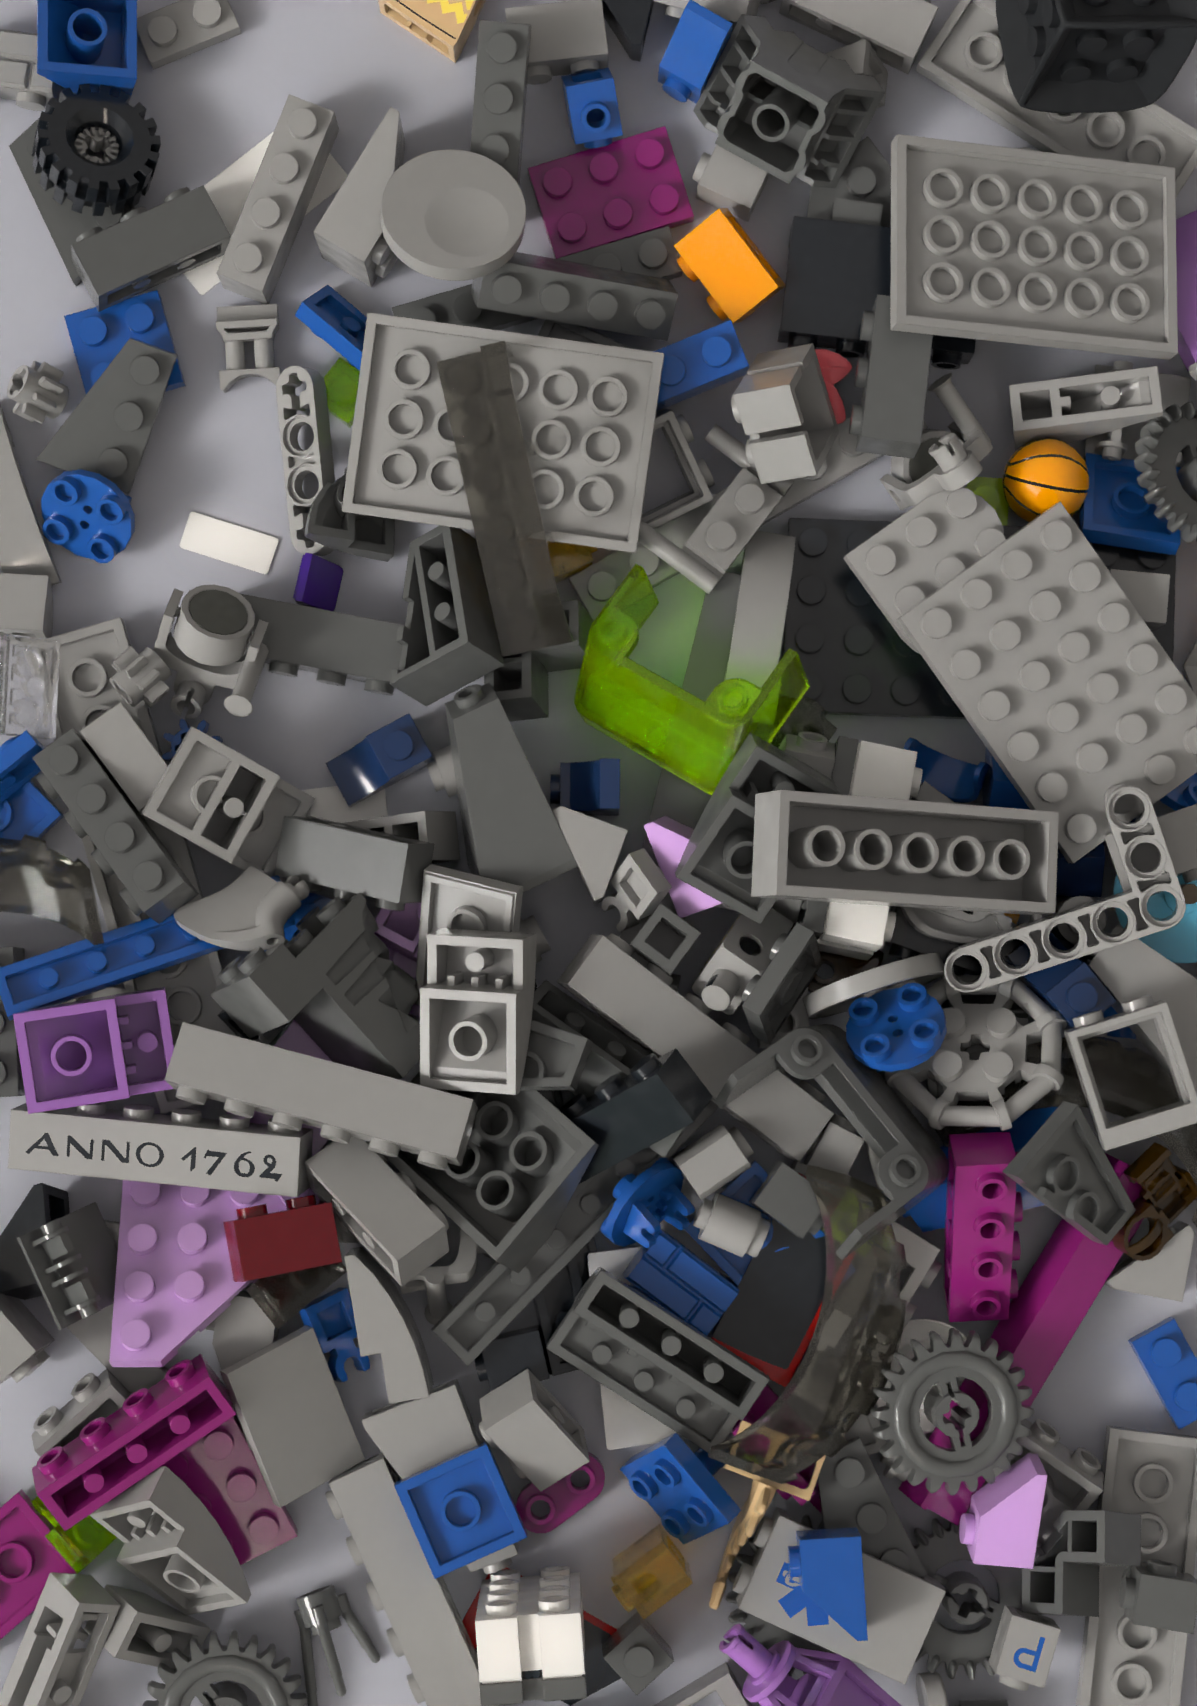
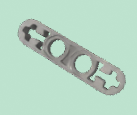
(300, 462)

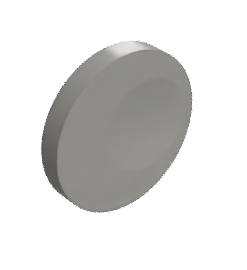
(453, 215)
(839, 995)

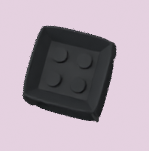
(1094, 51)

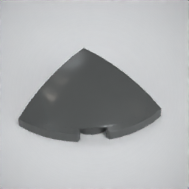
(348, 532)

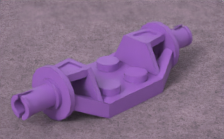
(827, 1681)

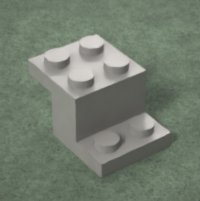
(225, 802)

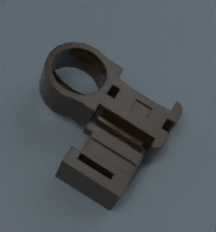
(1165, 1195)

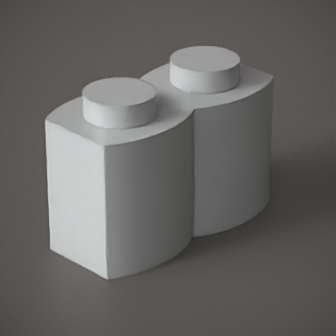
(714, 1159)

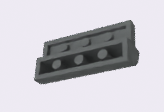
(656, 1360)

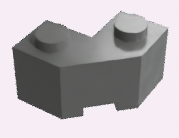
(524, 676)
(1069, 1560)

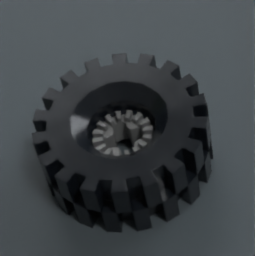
(100, 124)

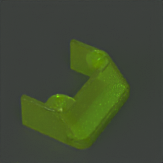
(663, 720)

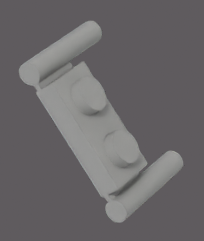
(726, 526)

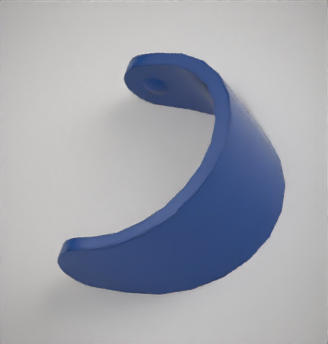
(948, 775)

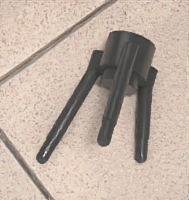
(321, 1613)

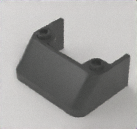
(909, 1157)

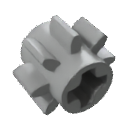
(38, 392)
(140, 676)

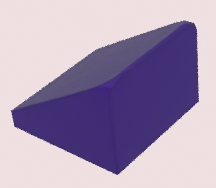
(318, 583)

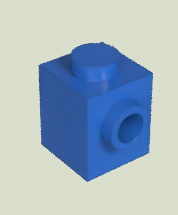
(592, 107)

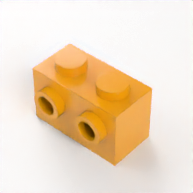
(728, 266)

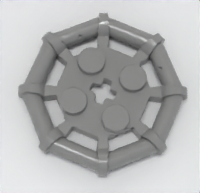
(986, 1078)

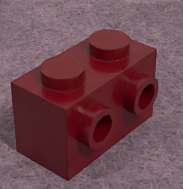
(283, 1240)

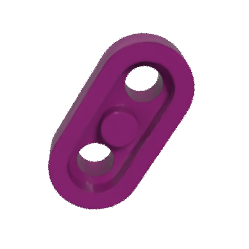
(562, 1497)

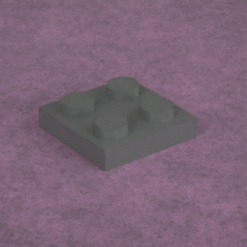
(774, 994)

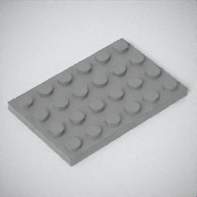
(1033, 248)
(576, 401)
(1060, 678)

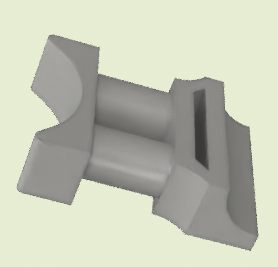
(244, 325)

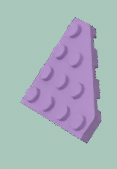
(173, 1266)

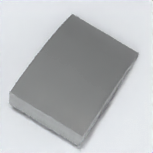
(476, 1010)
(387, 1329)
(174, 1544)

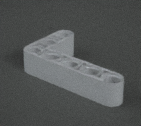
(1086, 916)

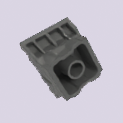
(786, 104)

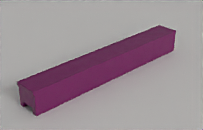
(1037, 1331)

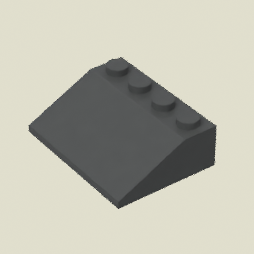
(513, 1176)

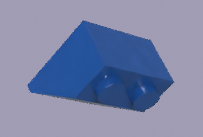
(88, 43)

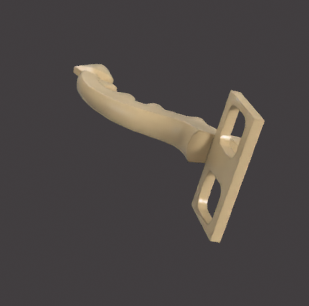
(752, 1512)

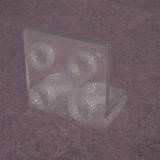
(28, 685)

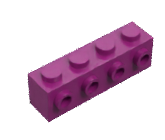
(980, 1228)
(132, 1441)

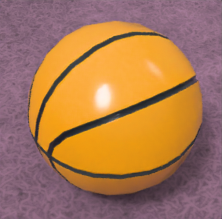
(1044, 475)

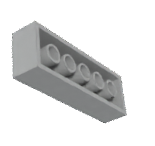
(904, 853)

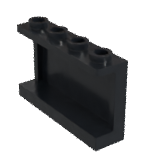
(835, 277)

